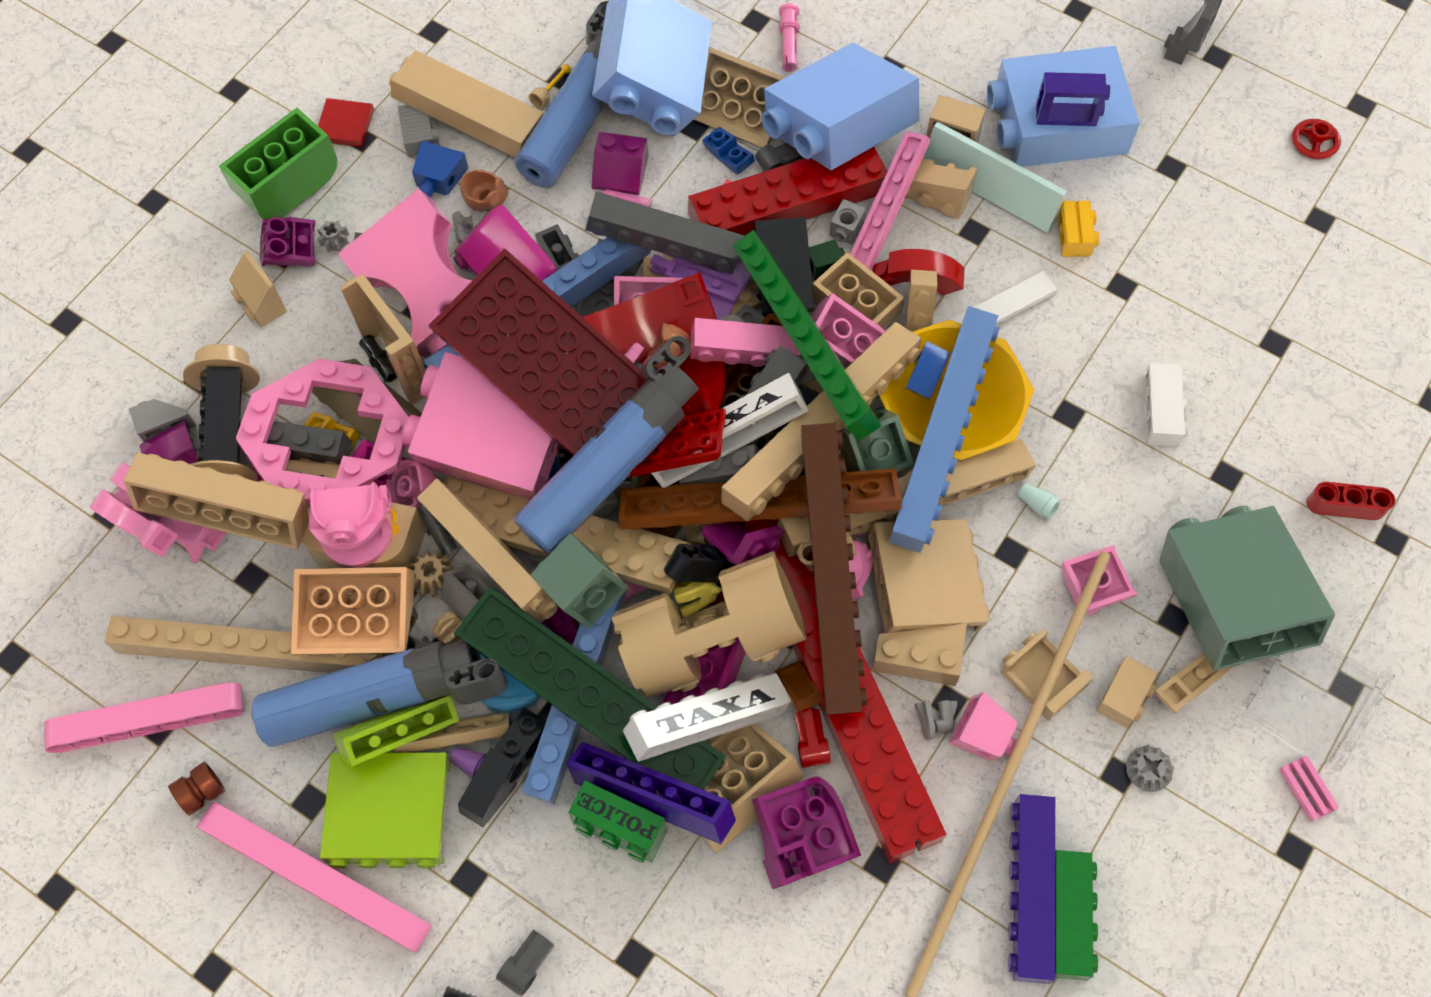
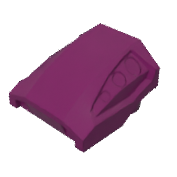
(287, 242)
(172, 444)

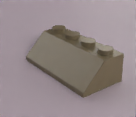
(347, 403)

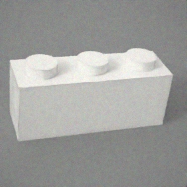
(1165, 404)

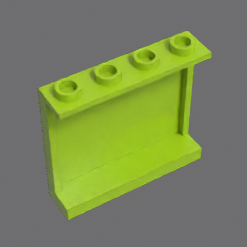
(385, 811)

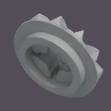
(1148, 781)

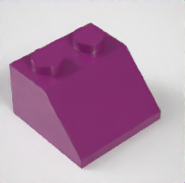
(619, 163)

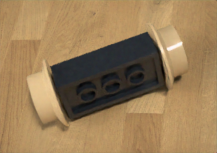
(221, 376)

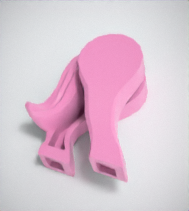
(154, 531)

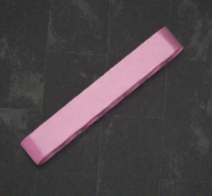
(143, 717)

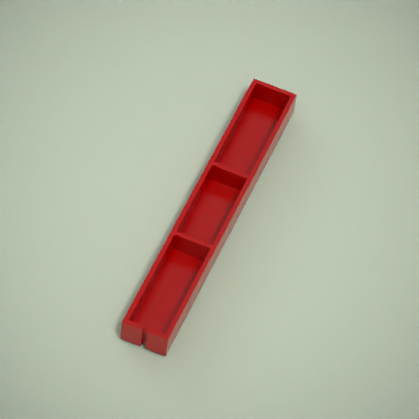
(866, 739)

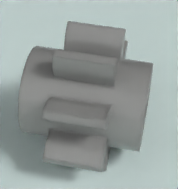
(333, 236)

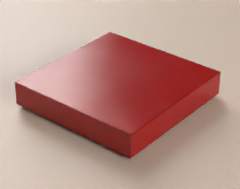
(346, 121)

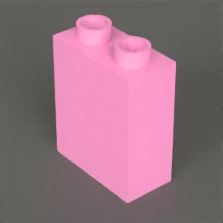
(477, 432)

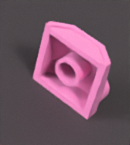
(1112, 588)

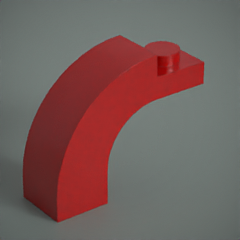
(900, 262)

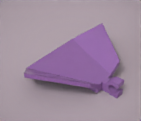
(721, 286)

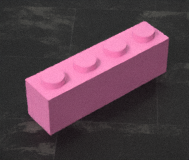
(737, 341)

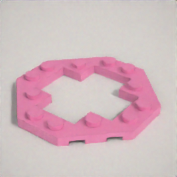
(295, 390)

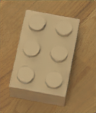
(859, 289)

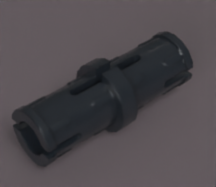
(378, 358)

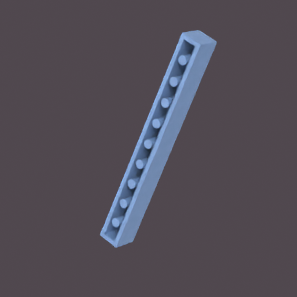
(581, 276)
(944, 430)

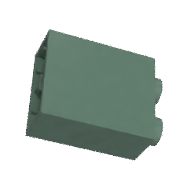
(1244, 586)

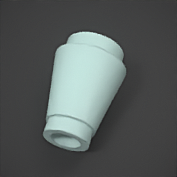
(1039, 500)

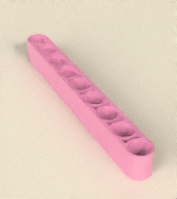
(315, 877)

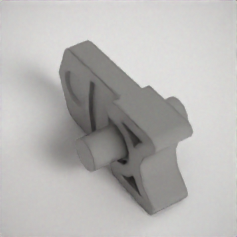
(463, 226)

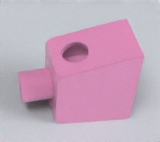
(985, 729)

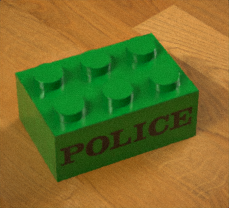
(617, 822)

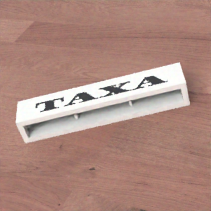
(750, 419)
(705, 716)

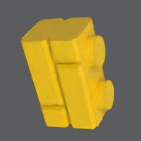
(1076, 228)

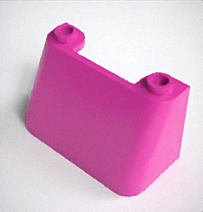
(494, 234)

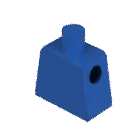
(438, 168)

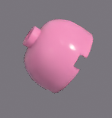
(410, 482)

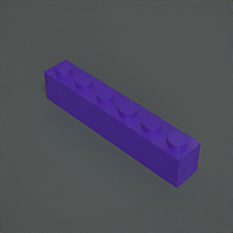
(656, 792)
(1033, 889)

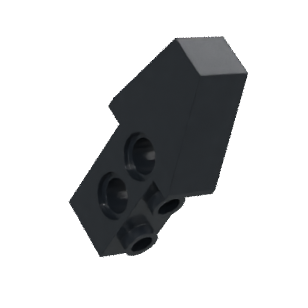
(502, 768)

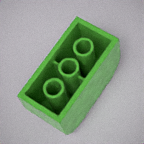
(281, 166)

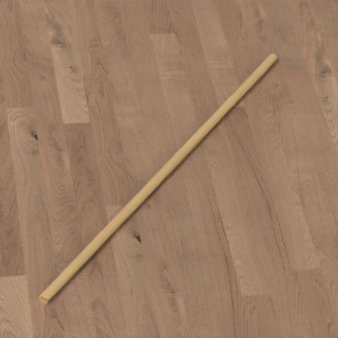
(1006, 778)

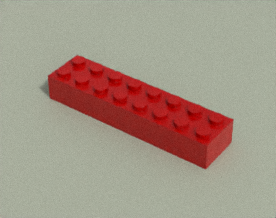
(788, 192)

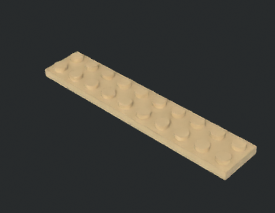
(631, 554)

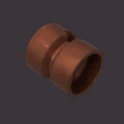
(194, 790)

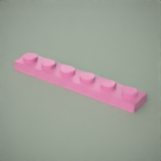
(890, 198)

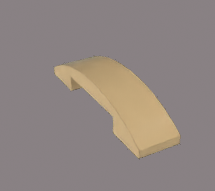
(1188, 683)

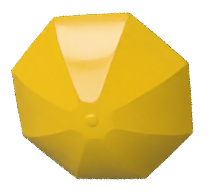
(1000, 402)

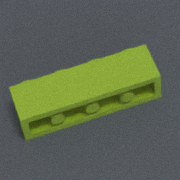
(394, 730)

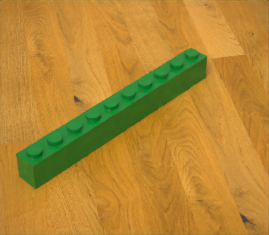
(807, 337)

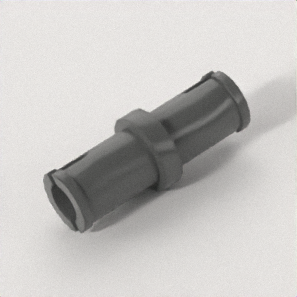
(437, 530)

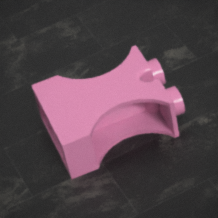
(411, 255)

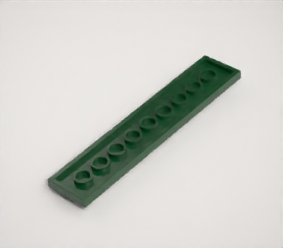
(574, 684)

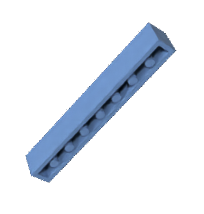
(560, 731)

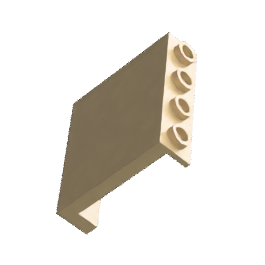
(376, 319)
(930, 586)

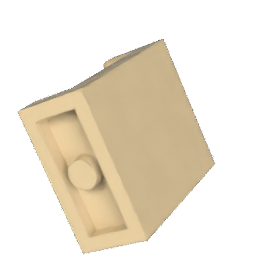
(1029, 667)

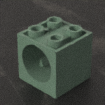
(879, 450)
(579, 581)

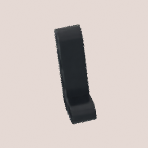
(696, 563)

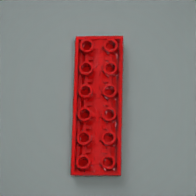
(691, 442)

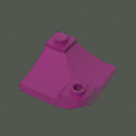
(803, 831)

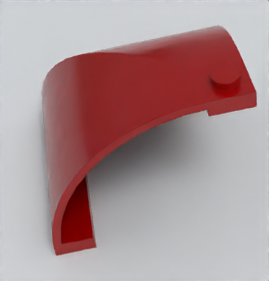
(641, 321)

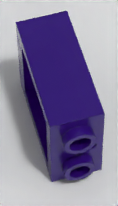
(1073, 86)

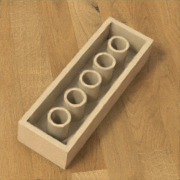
(217, 500)

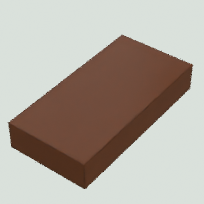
(799, 686)

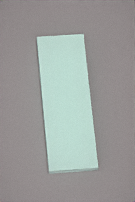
(998, 178)

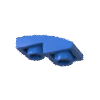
(727, 151)
(927, 370)

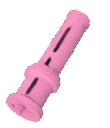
(789, 28)

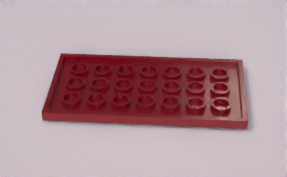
(538, 352)

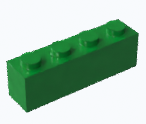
(1074, 915)

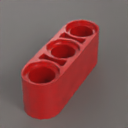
(1361, 495)

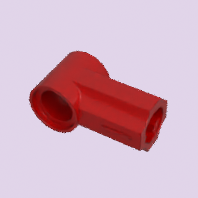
(812, 745)

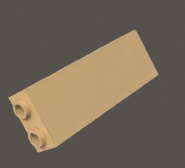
(464, 103)
(487, 550)

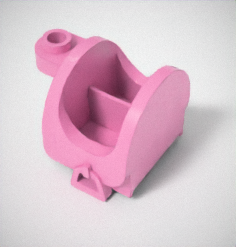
(352, 523)

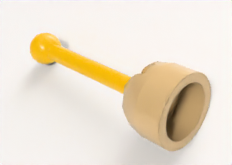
(540, 96)

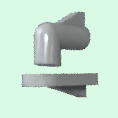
(931, 726)

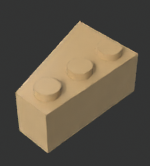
(942, 187)
(922, 653)

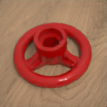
(1319, 132)

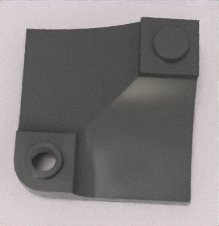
(1192, 34)

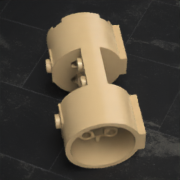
(664, 647)

